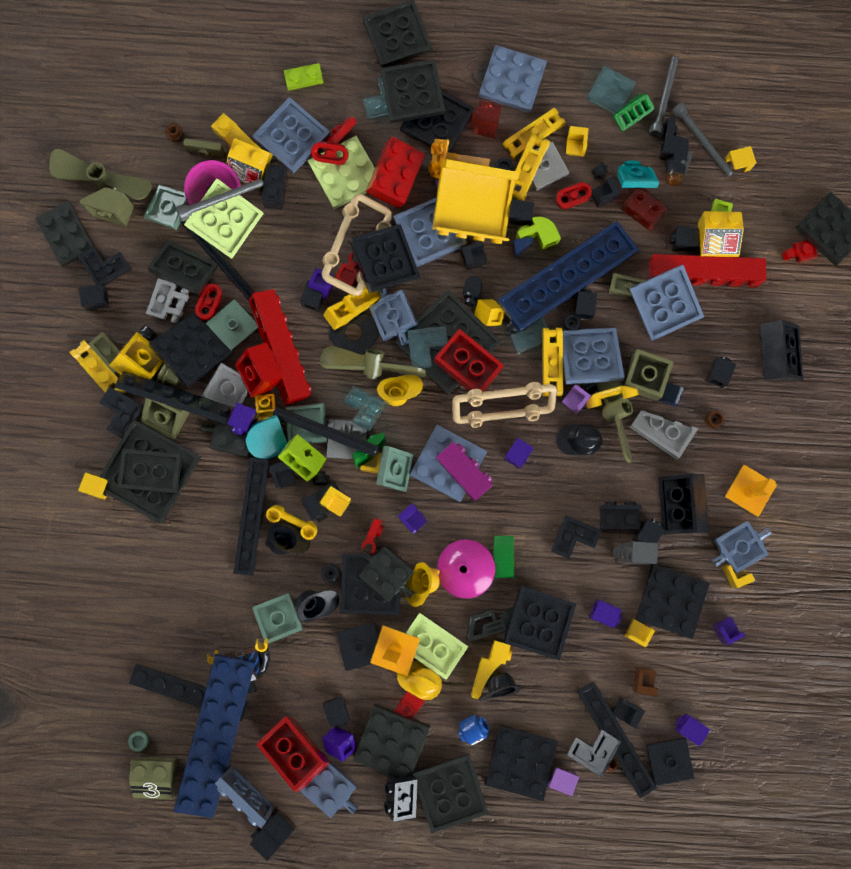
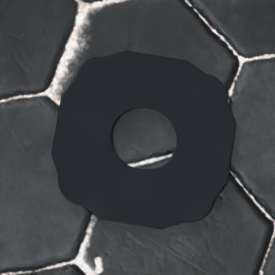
(368, 336)

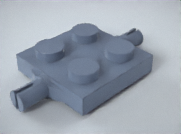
(393, 316)
(741, 547)
(331, 790)

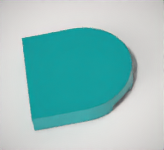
(634, 175)
(266, 438)

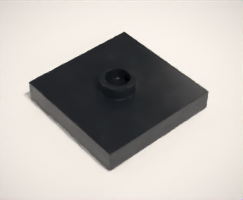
(357, 645)
(670, 761)

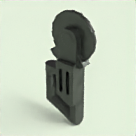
(489, 628)

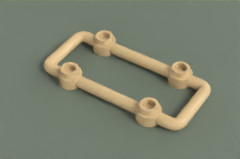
(331, 258)
(531, 412)

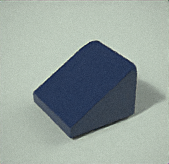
(521, 245)
(672, 394)

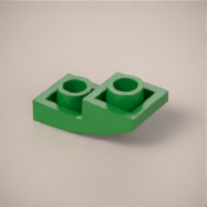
(360, 458)
(504, 556)

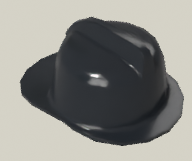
(579, 439)
(286, 539)
(315, 604)
(500, 686)

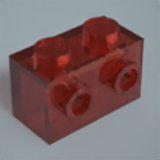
(486, 118)
(644, 208)

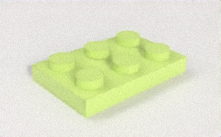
(436, 646)

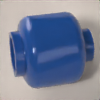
(473, 729)

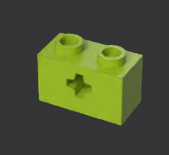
(302, 457)

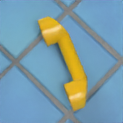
(626, 391)
(277, 512)

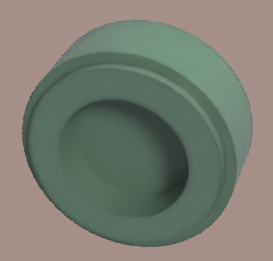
(138, 741)

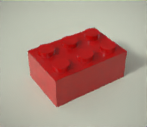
(395, 172)
(468, 362)
(292, 753)

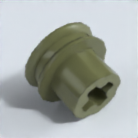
(166, 375)

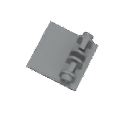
(338, 450)

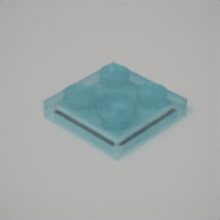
(611, 90)

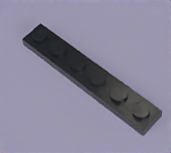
(174, 397)
(251, 516)
(170, 686)
(625, 753)

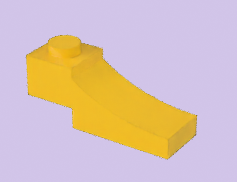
(228, 130)
(350, 307)
(499, 654)

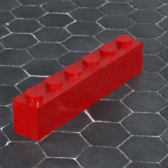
(713, 270)
(274, 331)

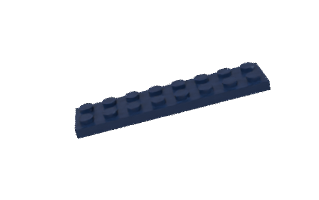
(567, 276)
(214, 735)

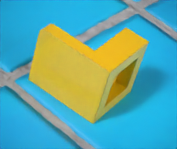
(577, 141)
(742, 158)
(489, 312)
(373, 465)
(93, 485)
(335, 501)
(739, 579)
(639, 633)

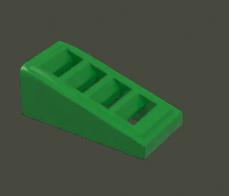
(644, 107)

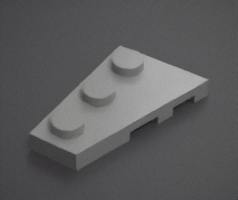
(665, 434)

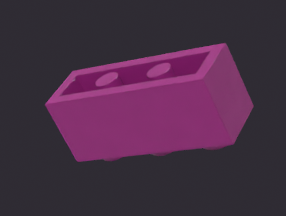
(464, 470)

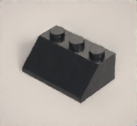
(781, 351)
(683, 504)

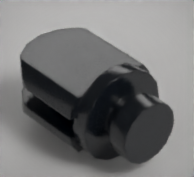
(472, 290)

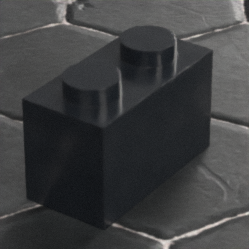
(274, 187)

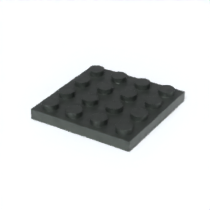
(454, 315)
(149, 503)

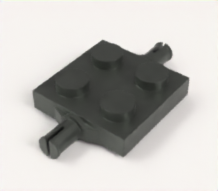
(225, 440)
(386, 573)

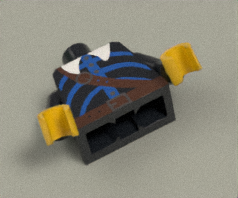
(257, 653)

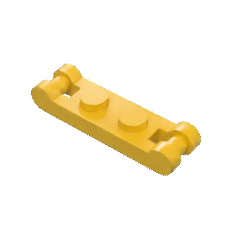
(541, 127)
(529, 165)
(552, 359)
(95, 366)

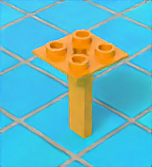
(440, 152)
(751, 490)
(395, 650)

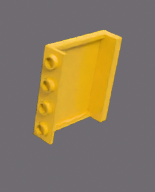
(473, 201)

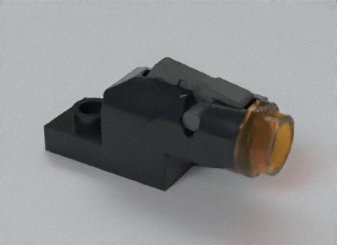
(675, 152)

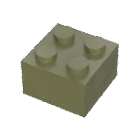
(648, 374)

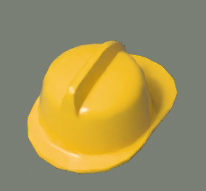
(399, 389)
(422, 582)
(421, 681)

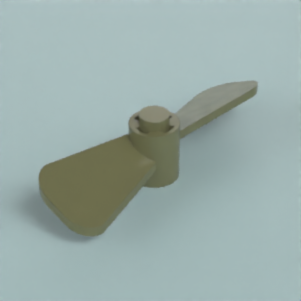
(68, 167)
(371, 363)
(615, 410)

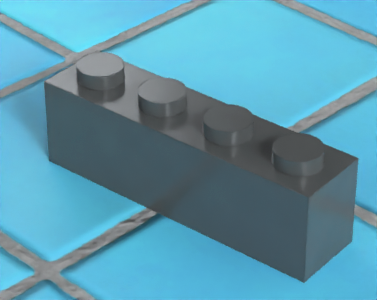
(636, 553)

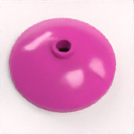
(204, 175)
(479, 568)

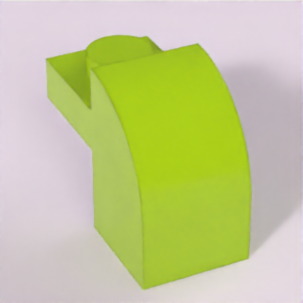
(542, 230)

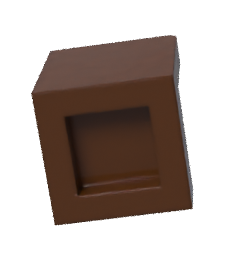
(644, 682)

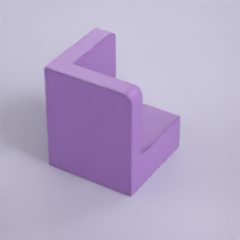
(575, 399)
(564, 781)

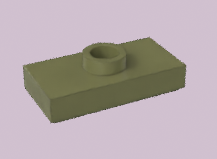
(204, 148)

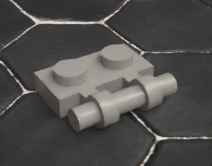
(162, 299)

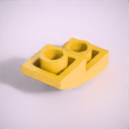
(265, 406)

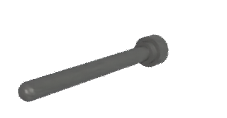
(681, 112)
(657, 128)
(186, 211)

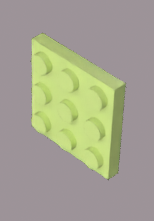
(344, 180)
(225, 223)

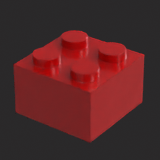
(259, 369)

